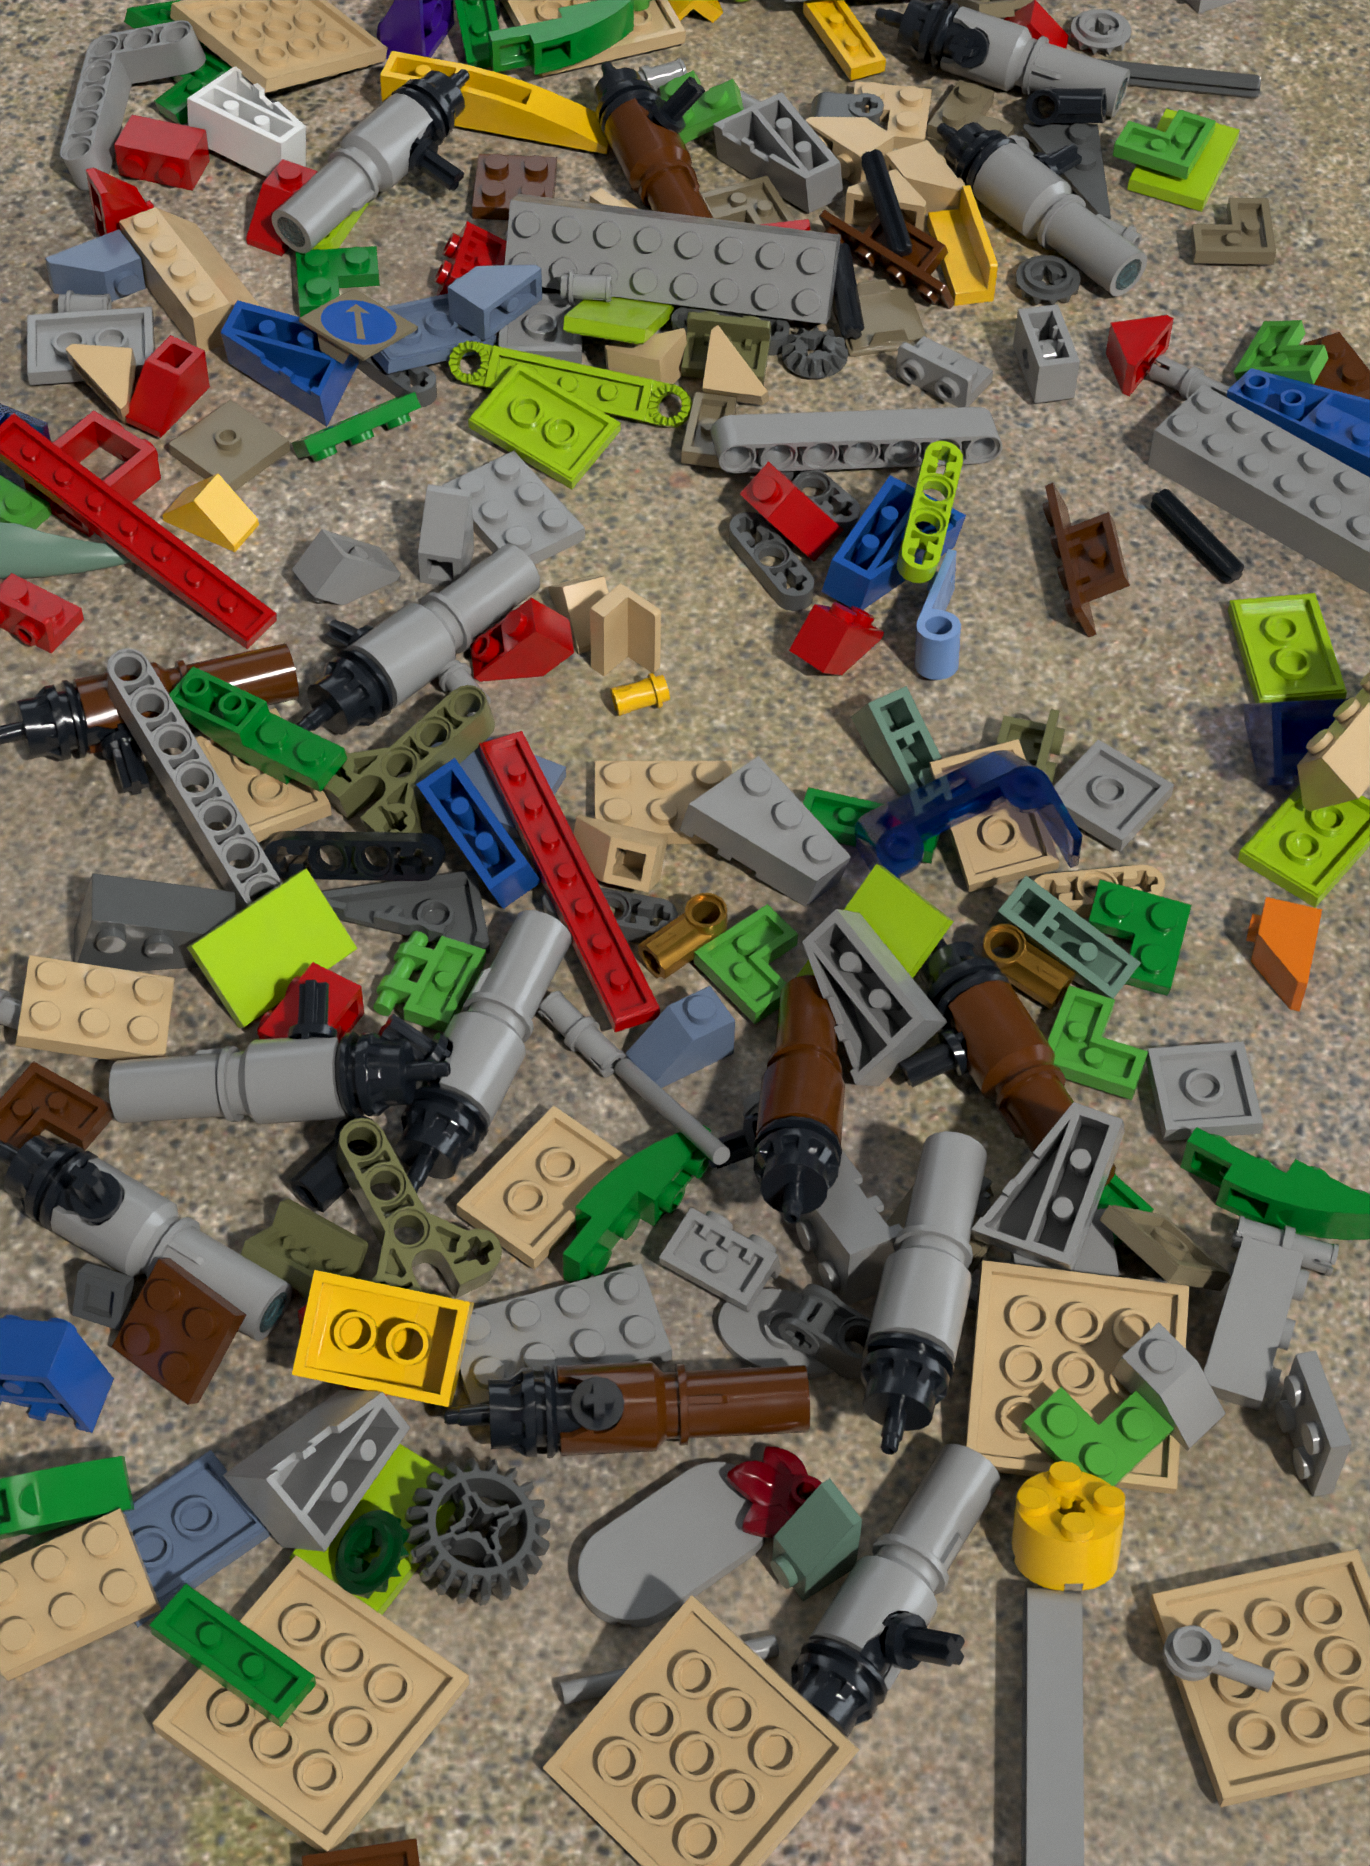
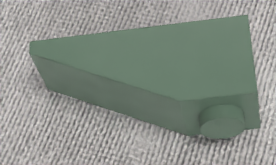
(897, 740)
(1067, 938)

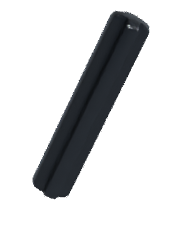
(886, 203)
(847, 296)
(1197, 536)

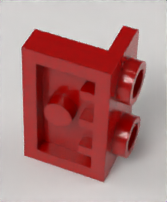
(466, 251)
(36, 614)

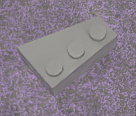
(780, 144)
(1255, 1323)

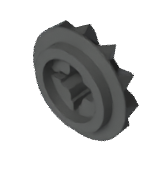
(1059, 273)
(819, 363)

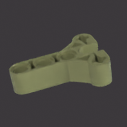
(376, 771)
(441, 1241)

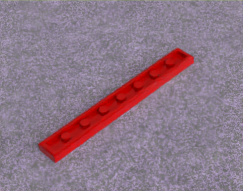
(133, 533)
(569, 882)

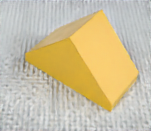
(213, 513)

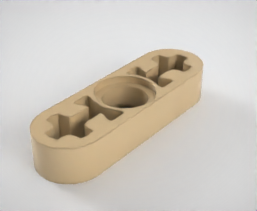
(1061, 883)

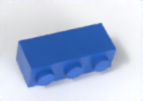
(478, 833)

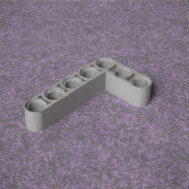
(105, 83)

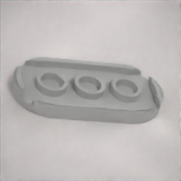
(667, 1548)

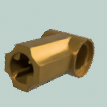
(676, 942)
(1029, 967)

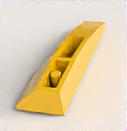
(505, 104)

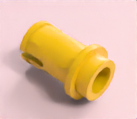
(640, 694)

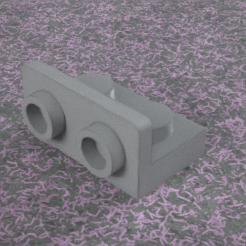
(942, 372)
(721, 1258)

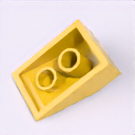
(382, 1338)

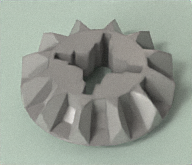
(1113, 28)

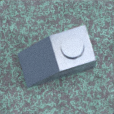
(97, 267)
(493, 297)
(685, 1038)

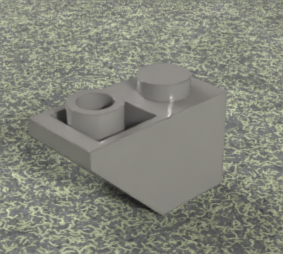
(445, 535)

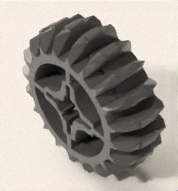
(514, 1510)

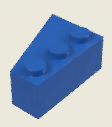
(286, 359)
(867, 559)
(51, 1371)

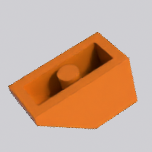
(1284, 947)

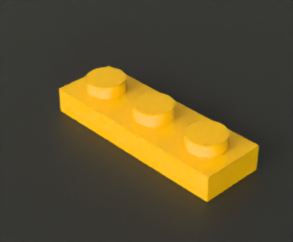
(845, 38)

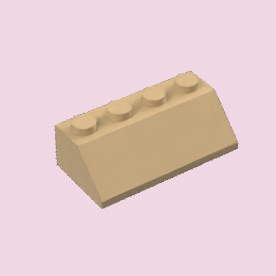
(185, 274)
(1339, 756)

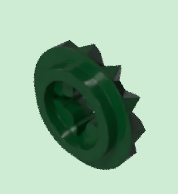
(365, 1537)

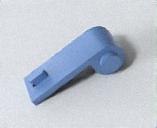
(936, 629)

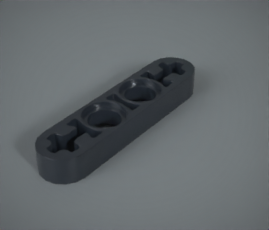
(355, 864)

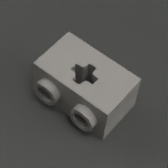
(1046, 353)

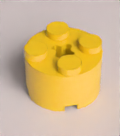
(1068, 1528)

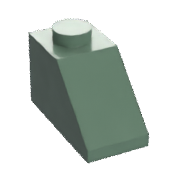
(817, 1542)

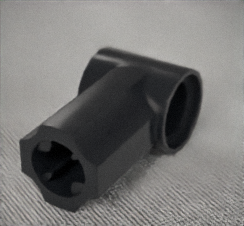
(1071, 105)
(321, 1179)

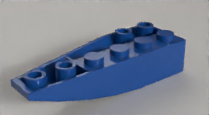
(1315, 414)

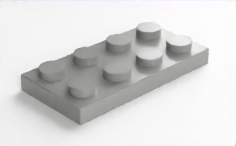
(571, 1324)

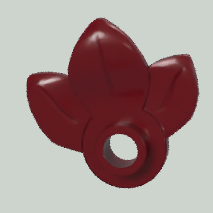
(772, 1489)

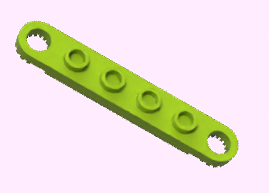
(604, 389)

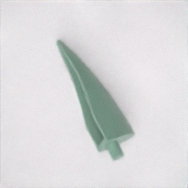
(42, 554)

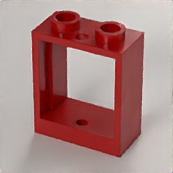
(130, 479)

